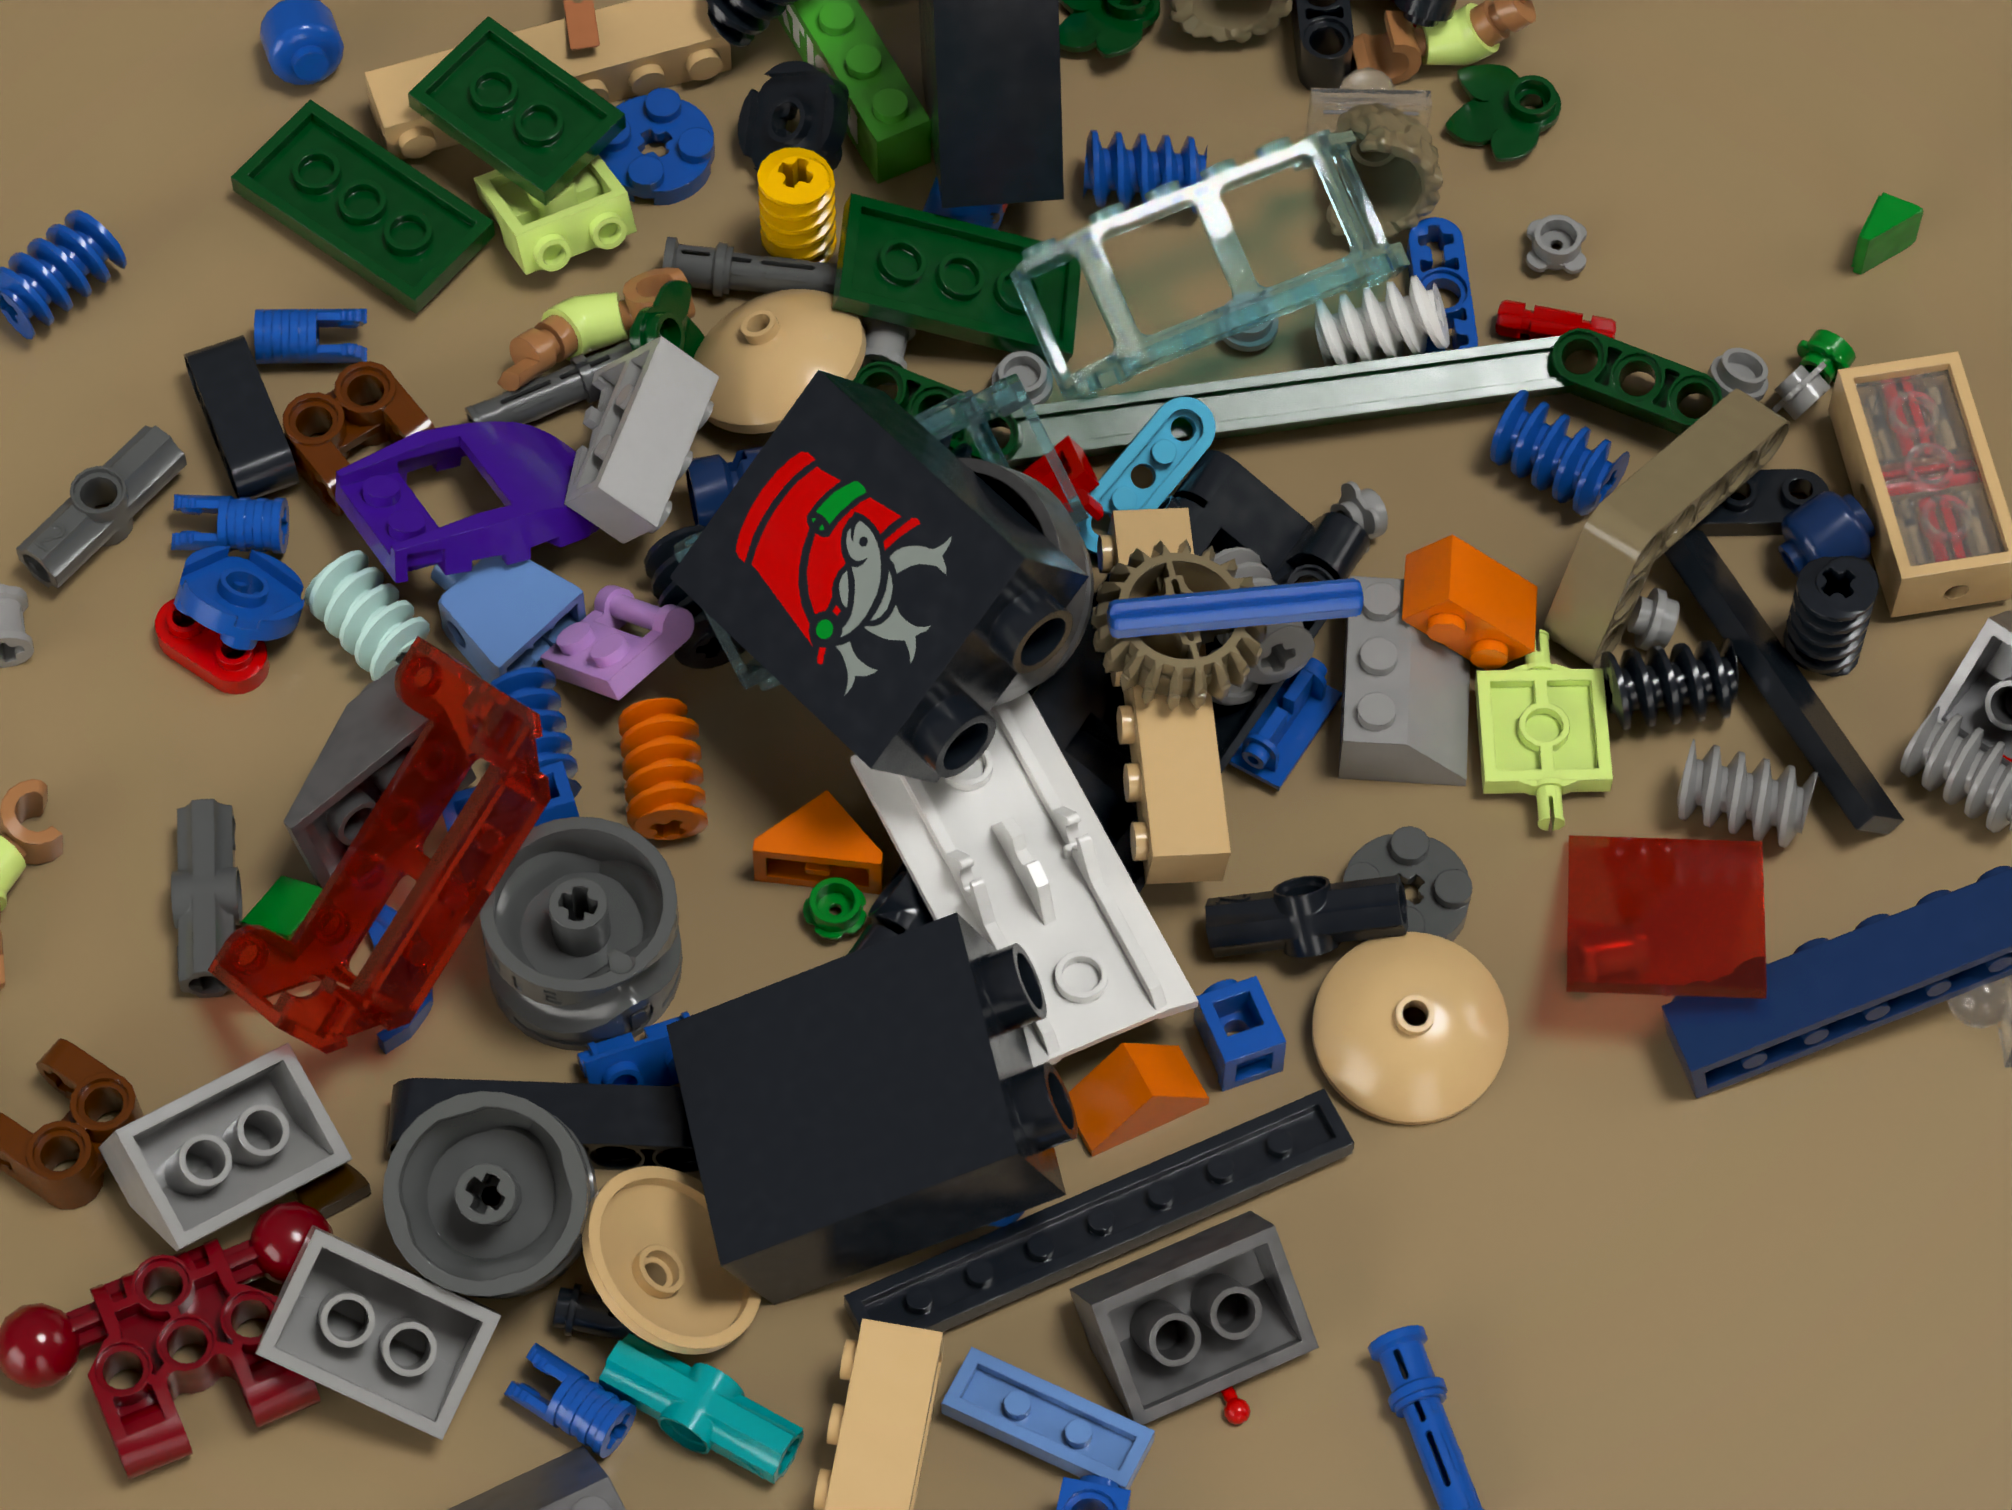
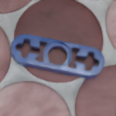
(1450, 276)

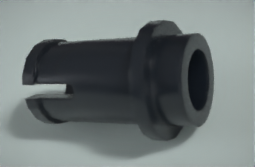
(586, 1314)

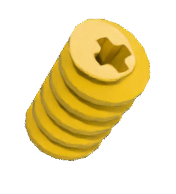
(797, 205)

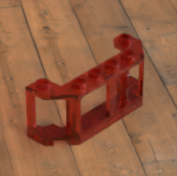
(449, 886)

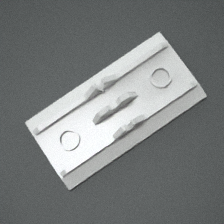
(1033, 867)

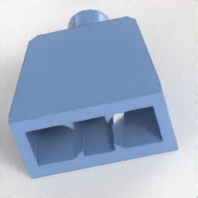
(506, 613)

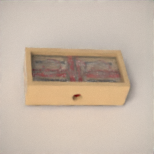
(1924, 483)

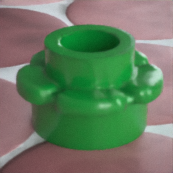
(1826, 348)
(835, 893)

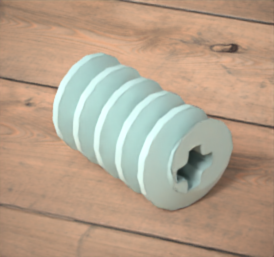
(364, 613)

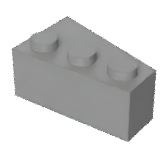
(639, 438)

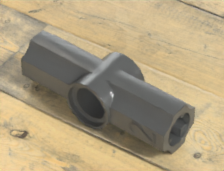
(79, 530)
(204, 892)

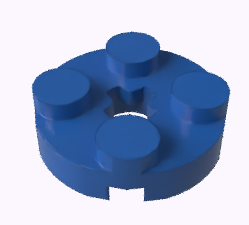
(688, 145)
(240, 596)

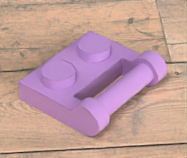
(611, 660)

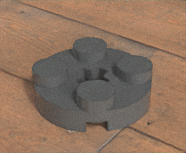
(1428, 866)

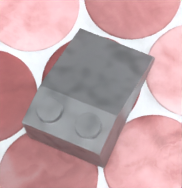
(353, 774)

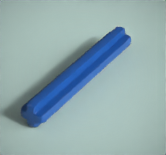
(1235, 608)

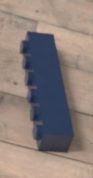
(1849, 984)

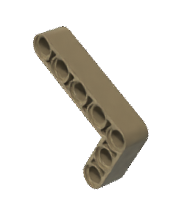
(1651, 515)

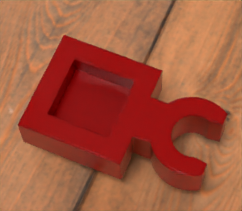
(1078, 471)

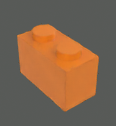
(1469, 603)

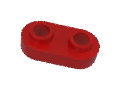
(204, 653)

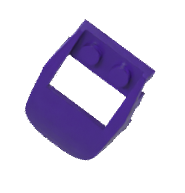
(517, 461)

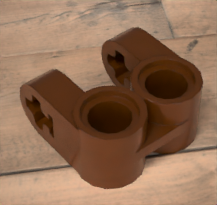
(348, 423)
(91, 1092)

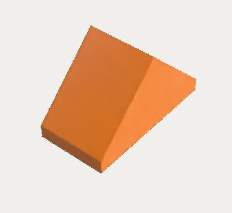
(818, 845)
(1134, 1093)

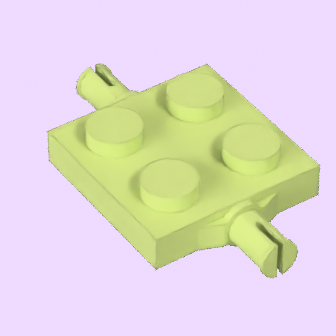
(1543, 731)

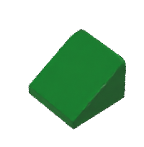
(1887, 231)
(283, 906)

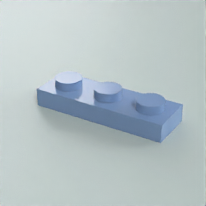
(1046, 1420)

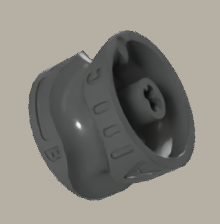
(583, 934)
(446, 1168)

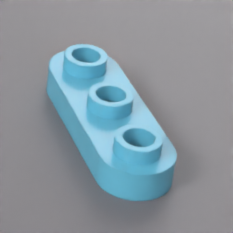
(1158, 451)

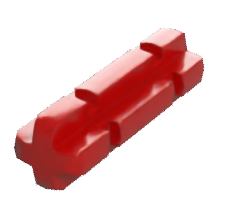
(1546, 321)

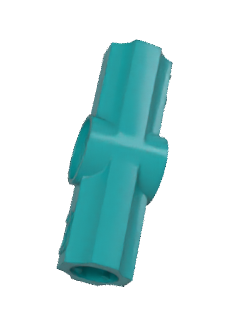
(701, 1408)

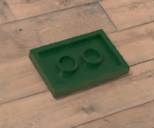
(517, 110)

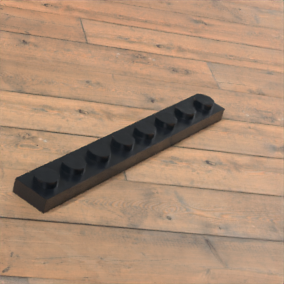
(1108, 1219)

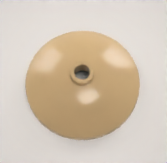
(772, 352)
(1404, 1069)
(660, 1265)

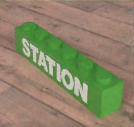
(883, 111)

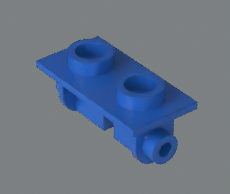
(1287, 726)
(631, 1062)

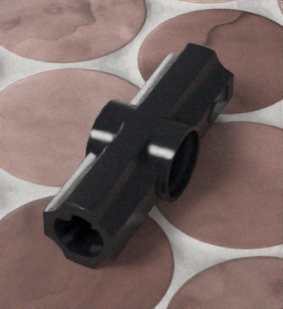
(1306, 916)

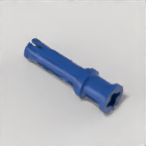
(1419, 1399)

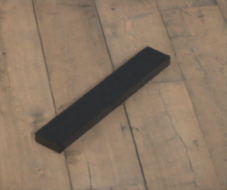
(1783, 685)

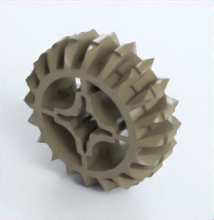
(1172, 661)

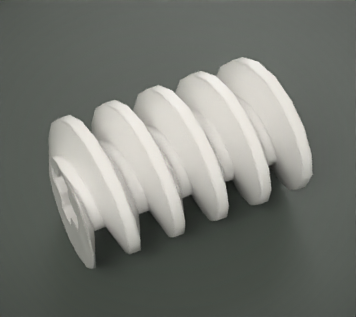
(1382, 324)

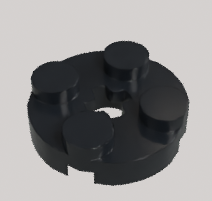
(793, 87)

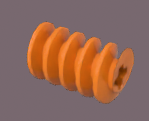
(662, 770)

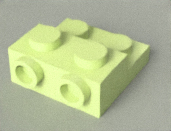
(583, 216)

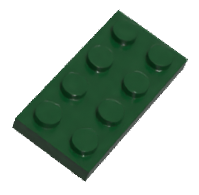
(363, 206)
(947, 278)

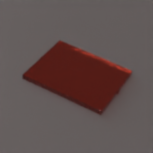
(1666, 917)

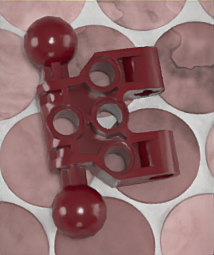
(44, 1343)

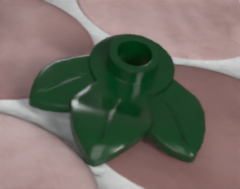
(1106, 24)
(1499, 112)
(668, 319)

